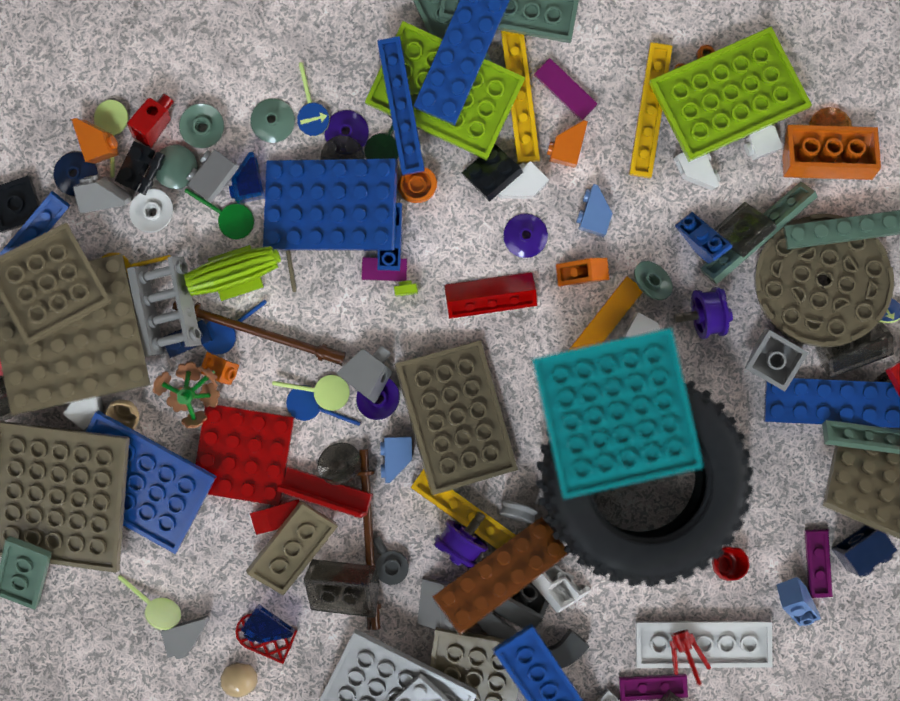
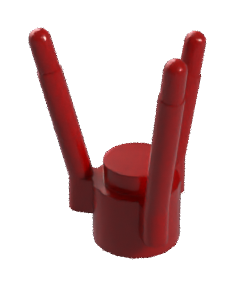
(682, 641)

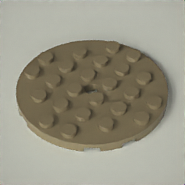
(827, 314)

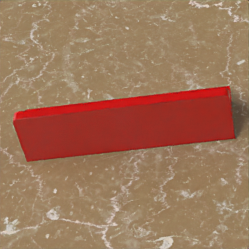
(490, 295)
(316, 490)

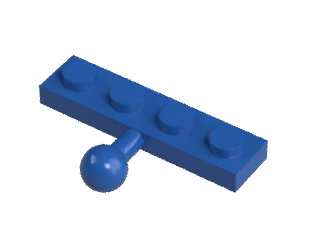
(39, 222)

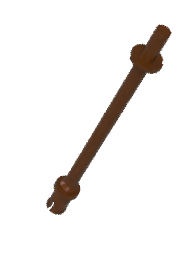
(321, 352)
(365, 473)

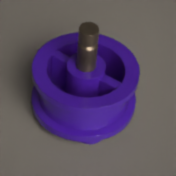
(708, 313)
(461, 542)

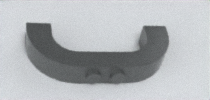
(565, 652)

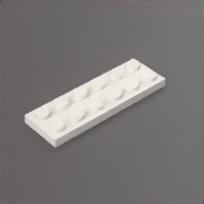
(722, 643)

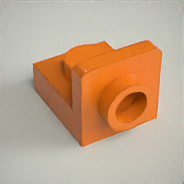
(224, 369)

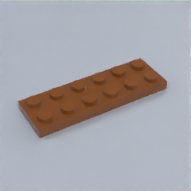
(500, 576)

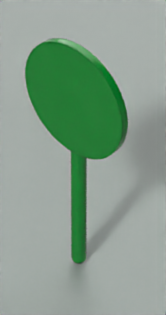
(234, 220)

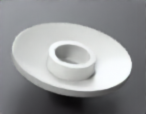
(143, 205)

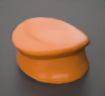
(417, 186)

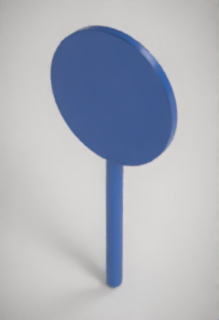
(224, 337)
(304, 407)

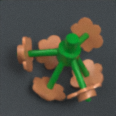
(181, 398)

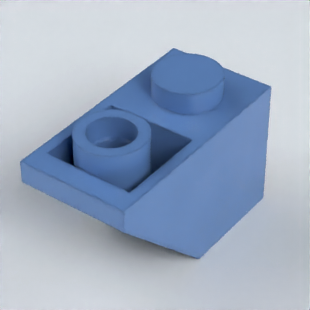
(597, 213)
(397, 456)
(798, 602)

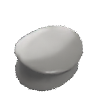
(518, 511)

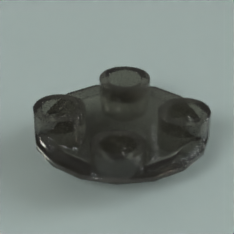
(342, 148)

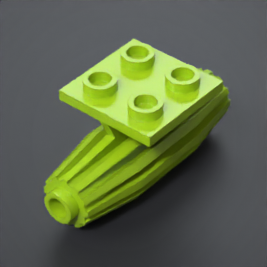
(233, 272)

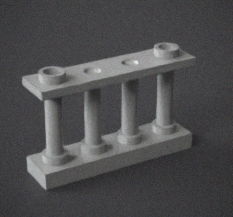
(145, 308)

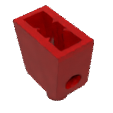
(150, 120)

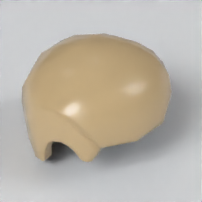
(124, 412)
(238, 680)

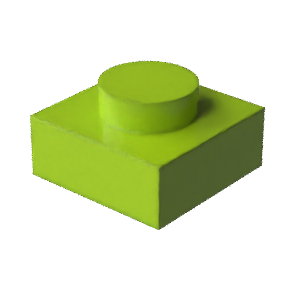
(405, 288)

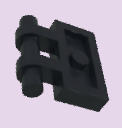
(135, 166)

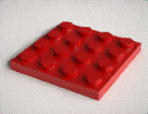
(245, 452)

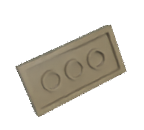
(292, 548)

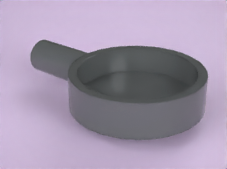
(391, 564)

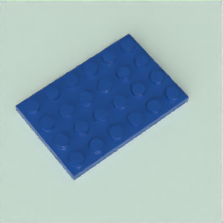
(330, 205)
(160, 486)

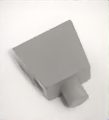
(367, 372)

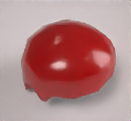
(732, 564)

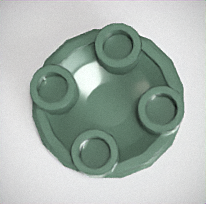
(176, 166)

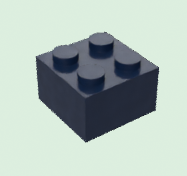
(864, 550)

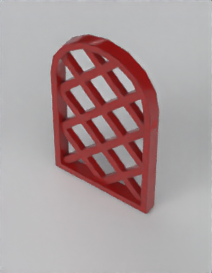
(266, 654)

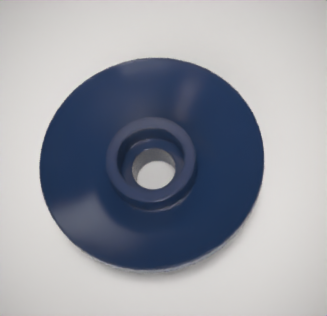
(63, 167)

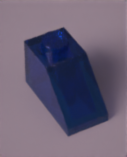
(247, 181)
(265, 627)

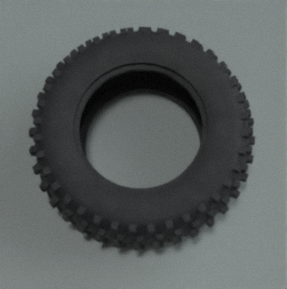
(687, 540)

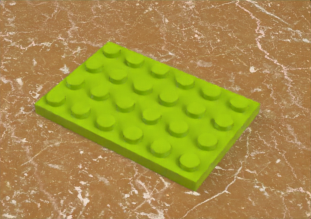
(730, 94)
(485, 106)

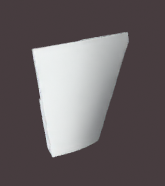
(559, 588)

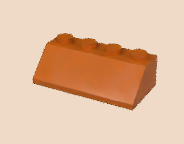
(831, 152)

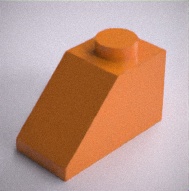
(94, 141)
(567, 145)
(582, 271)

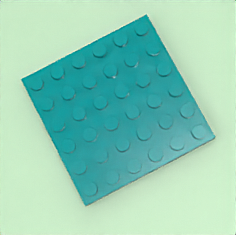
(617, 413)

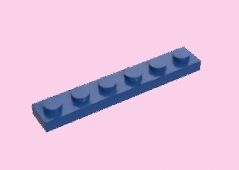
(400, 105)

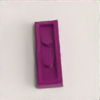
(565, 89)
(818, 563)
(652, 686)

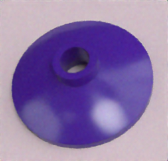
(352, 120)
(525, 247)
(381, 410)

